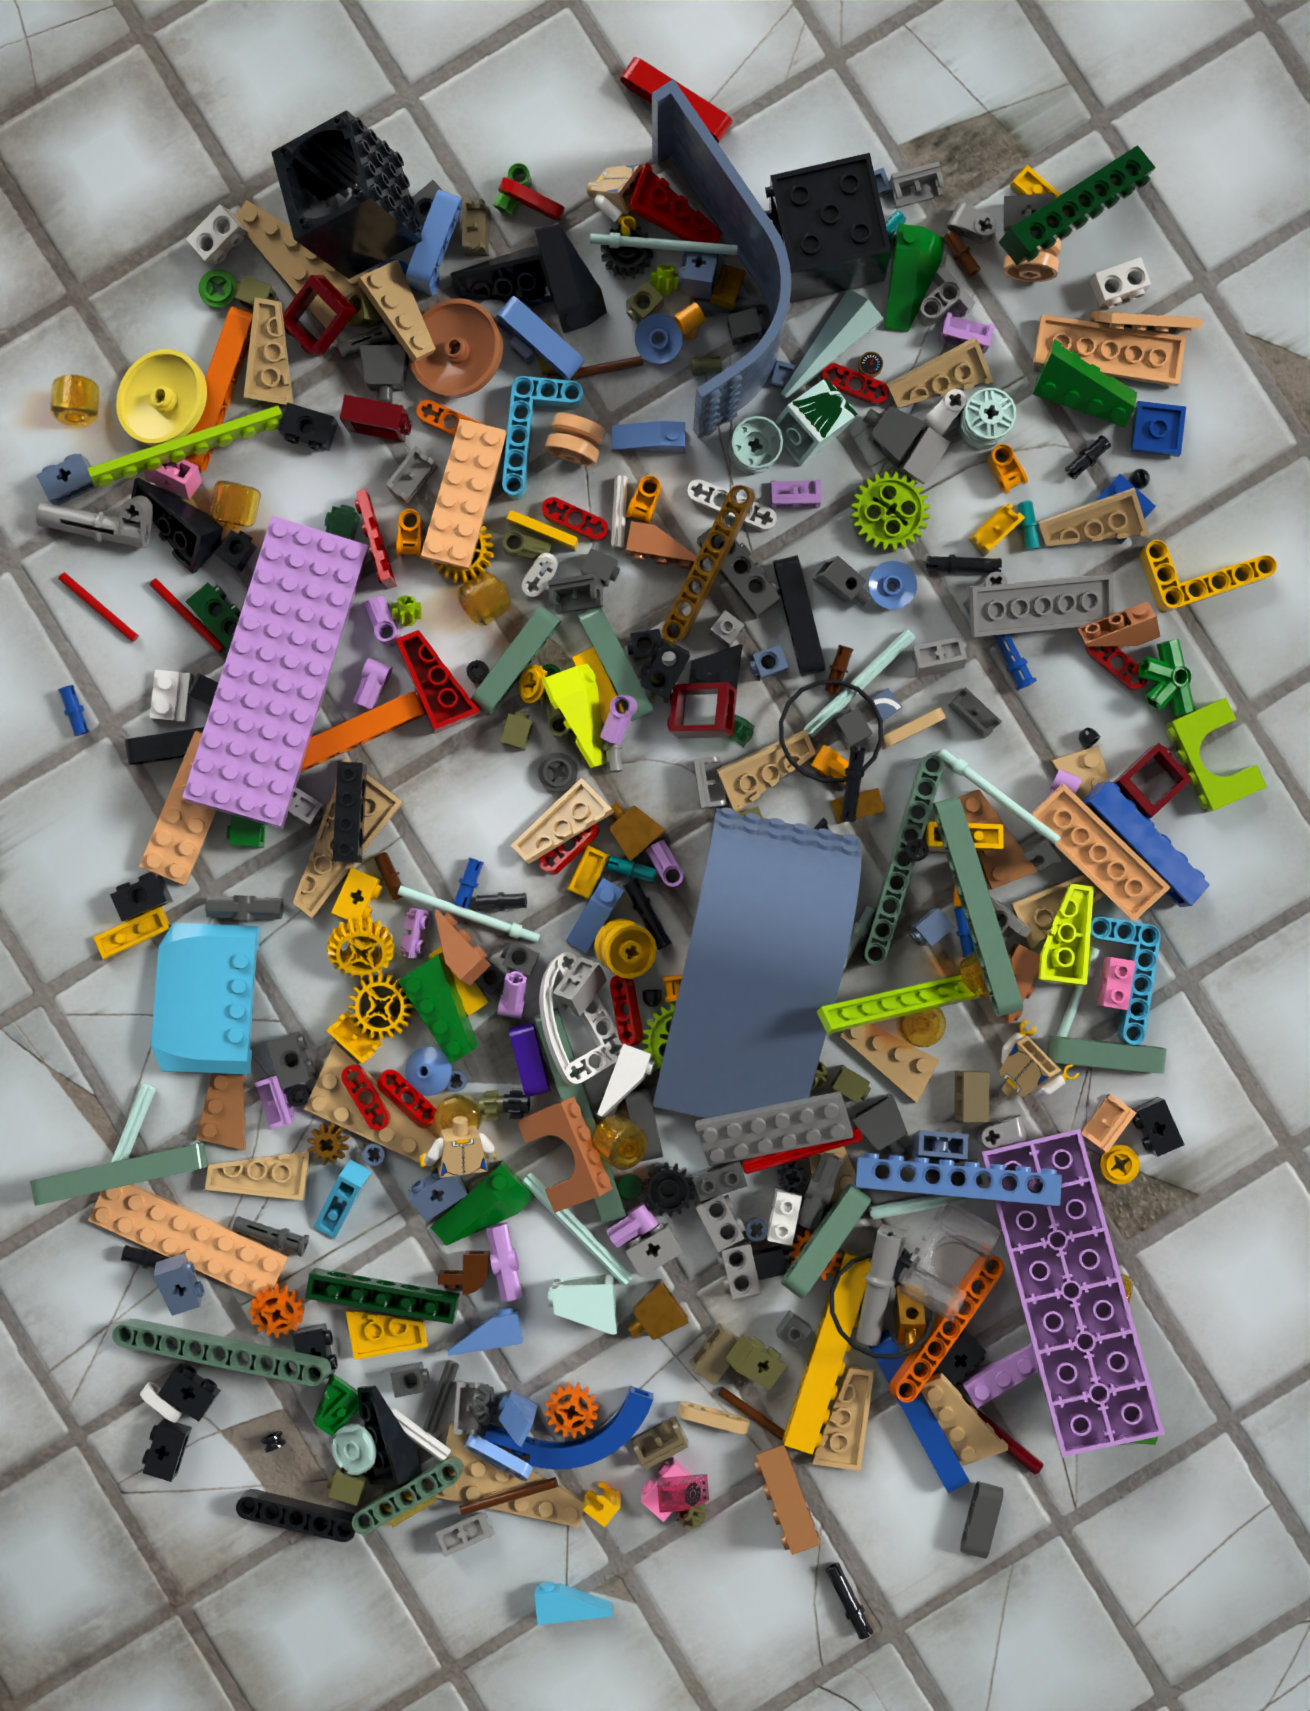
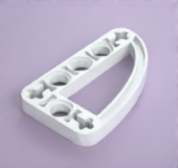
(590, 1020)

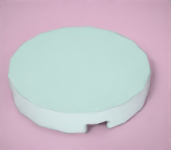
(354, 1449)

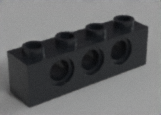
(349, 812)

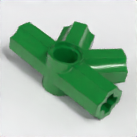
(1165, 685)

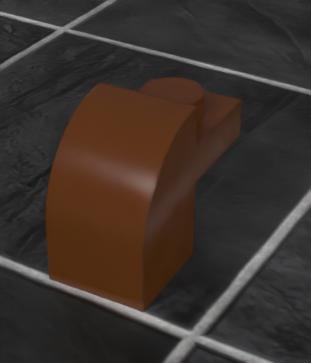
(474, 1273)

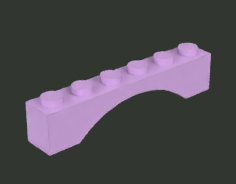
(999, 1376)

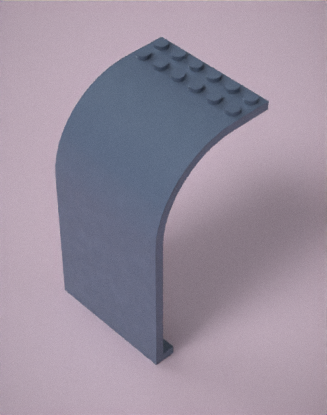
(743, 222)
(759, 966)

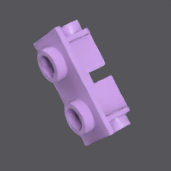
(415, 944)

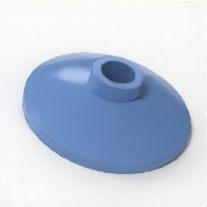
(646, 340)
(896, 573)
(438, 1073)

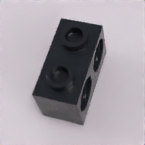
(670, 670)

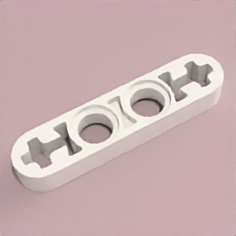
(700, 500)

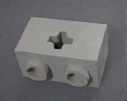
(647, 1261)

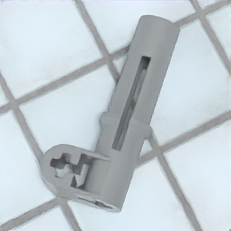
(101, 525)
(880, 1280)

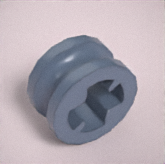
(463, 1078)
(366, 1154)
(756, 1238)

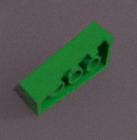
(1083, 387)
(440, 1007)

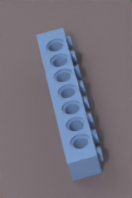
(868, 1178)

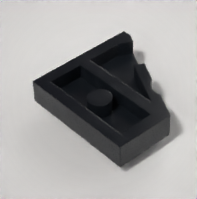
(717, 667)

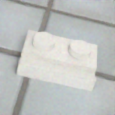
(170, 696)

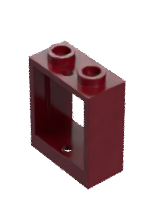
(333, 298)
(375, 418)
(724, 710)
(1165, 759)

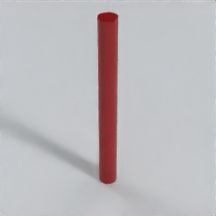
(98, 607)
(186, 615)

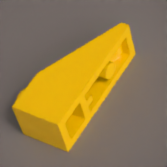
(983, 835)

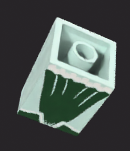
(814, 420)
(586, 1301)

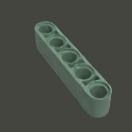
(515, 660)
(614, 660)
(1106, 1054)
(825, 1241)
(399, 1503)

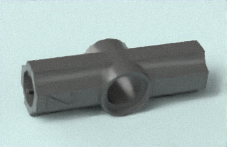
(244, 907)
(819, 1190)

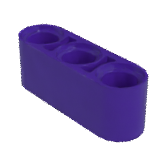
(529, 1059)

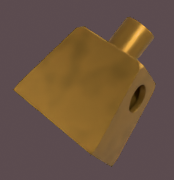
(633, 830)
(657, 1313)
(908, 1322)

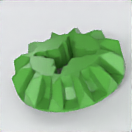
(219, 277)

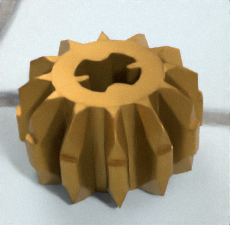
(332, 1152)

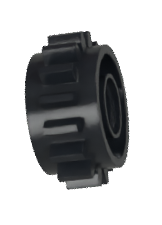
(627, 264)
(671, 1202)

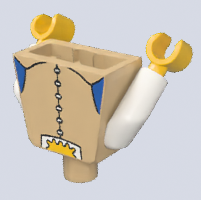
(613, 193)
(1028, 1067)
(459, 1150)

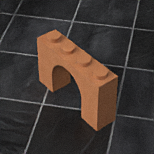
(567, 1123)

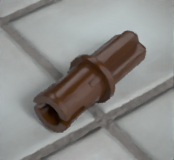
(961, 253)
(839, 668)
(389, 874)

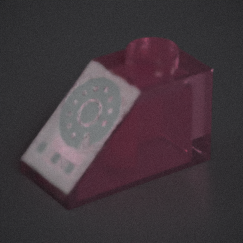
(682, 1492)

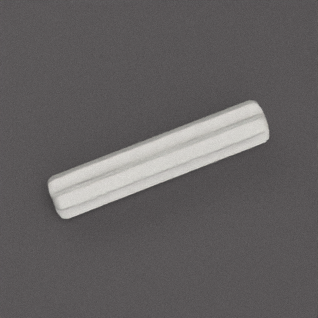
(619, 511)
(422, 1437)

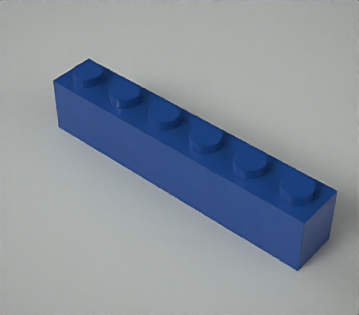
(1143, 838)

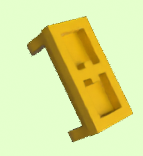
(996, 529)
(351, 1038)
(602, 1507)

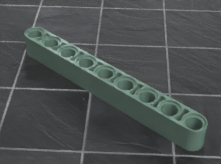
(894, 869)
(977, 907)
(609, 1204)
(233, 1352)

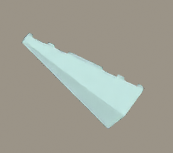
(846, 326)

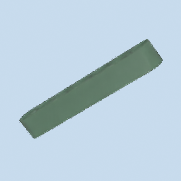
(118, 1173)

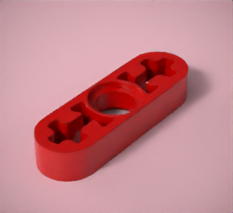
(531, 199)
(874, 384)
(594, 520)
(1127, 661)
(560, 862)
(634, 1015)
(376, 1098)
(407, 1109)

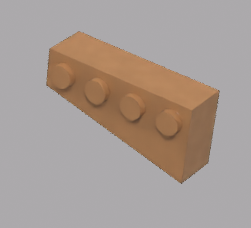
(788, 1499)

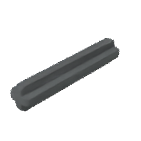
(441, 1396)

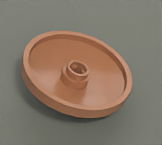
(465, 352)

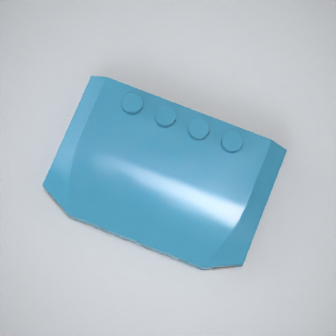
(205, 998)

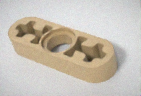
(913, 727)
(713, 1417)

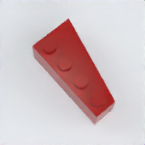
(438, 691)

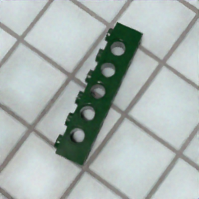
(203, 603)
(382, 1295)

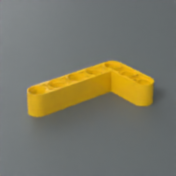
(1203, 584)

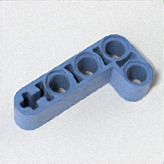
(436, 234)
(539, 337)

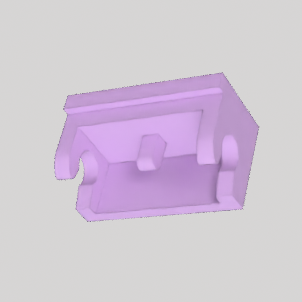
(959, 330)
(795, 494)
(275, 1102)

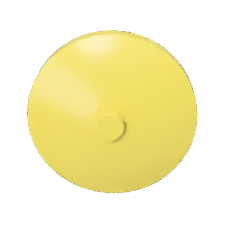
(161, 397)

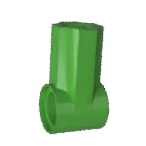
(505, 204)

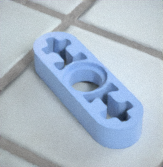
(498, 1457)

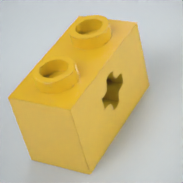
(355, 883)

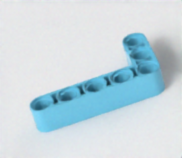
(524, 426)
(1146, 973)

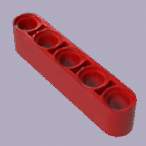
(646, 79)

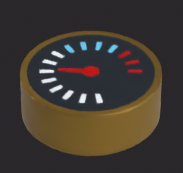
(870, 364)

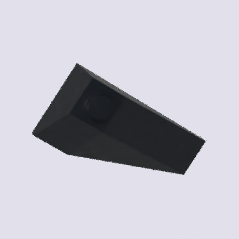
(510, 275)
(573, 287)
(186, 528)
(396, 1455)

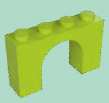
(1188, 735)

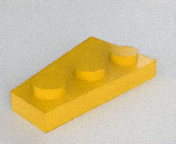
(383, 1334)

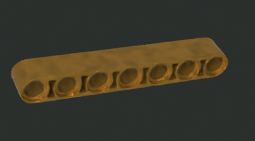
(718, 557)

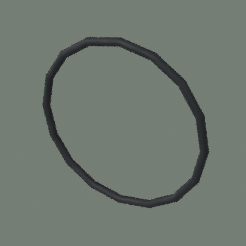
(807, 687)
(848, 1339)

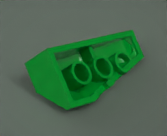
(914, 265)
(488, 1203)

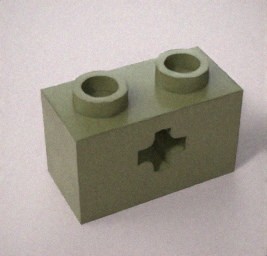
(756, 1362)

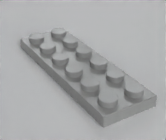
(1040, 604)
(774, 1128)

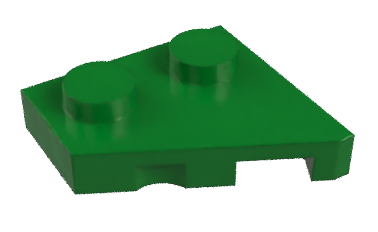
(336, 1405)

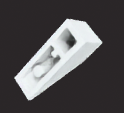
(627, 1075)

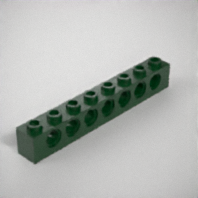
(1077, 205)

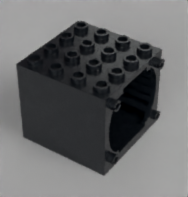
(375, 219)
(830, 226)

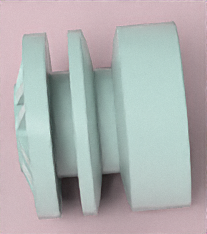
(974, 422)
(768, 440)

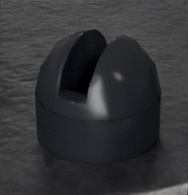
(1135, 478)
(1088, 737)
(652, 997)

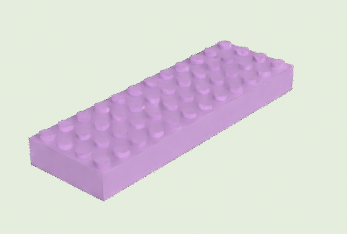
(276, 673)
(1075, 1301)

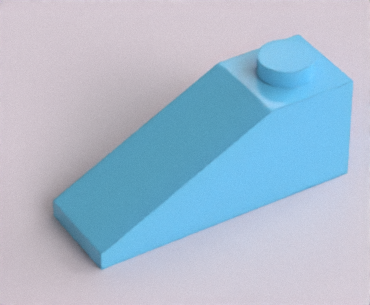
(342, 1198)
(565, 1604)

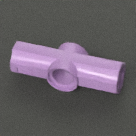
(504, 1262)

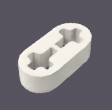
(543, 577)
(165, 1408)

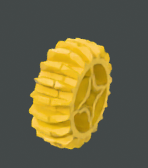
(481, 553)
(362, 939)
(374, 997)

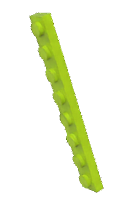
(180, 448)
(894, 1004)

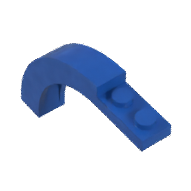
(584, 1450)

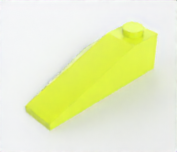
(578, 699)
(1068, 943)

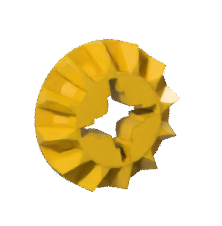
(530, 676)
(1130, 1167)

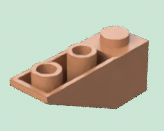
(653, 543)
(1124, 628)
(459, 953)
(1027, 968)

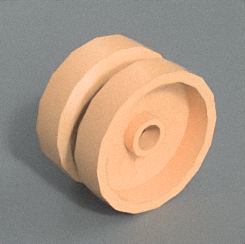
(1040, 269)
(575, 439)

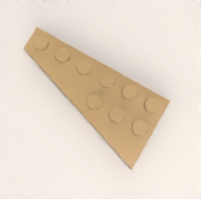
(291, 259)
(321, 873)
(335, 1104)
(485, 1480)

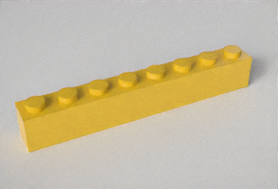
(826, 1358)

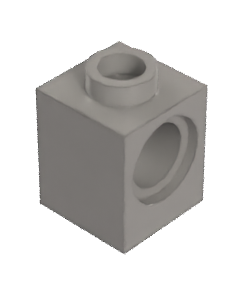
(727, 629)

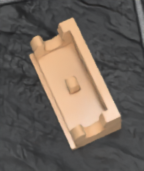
(1107, 1123)

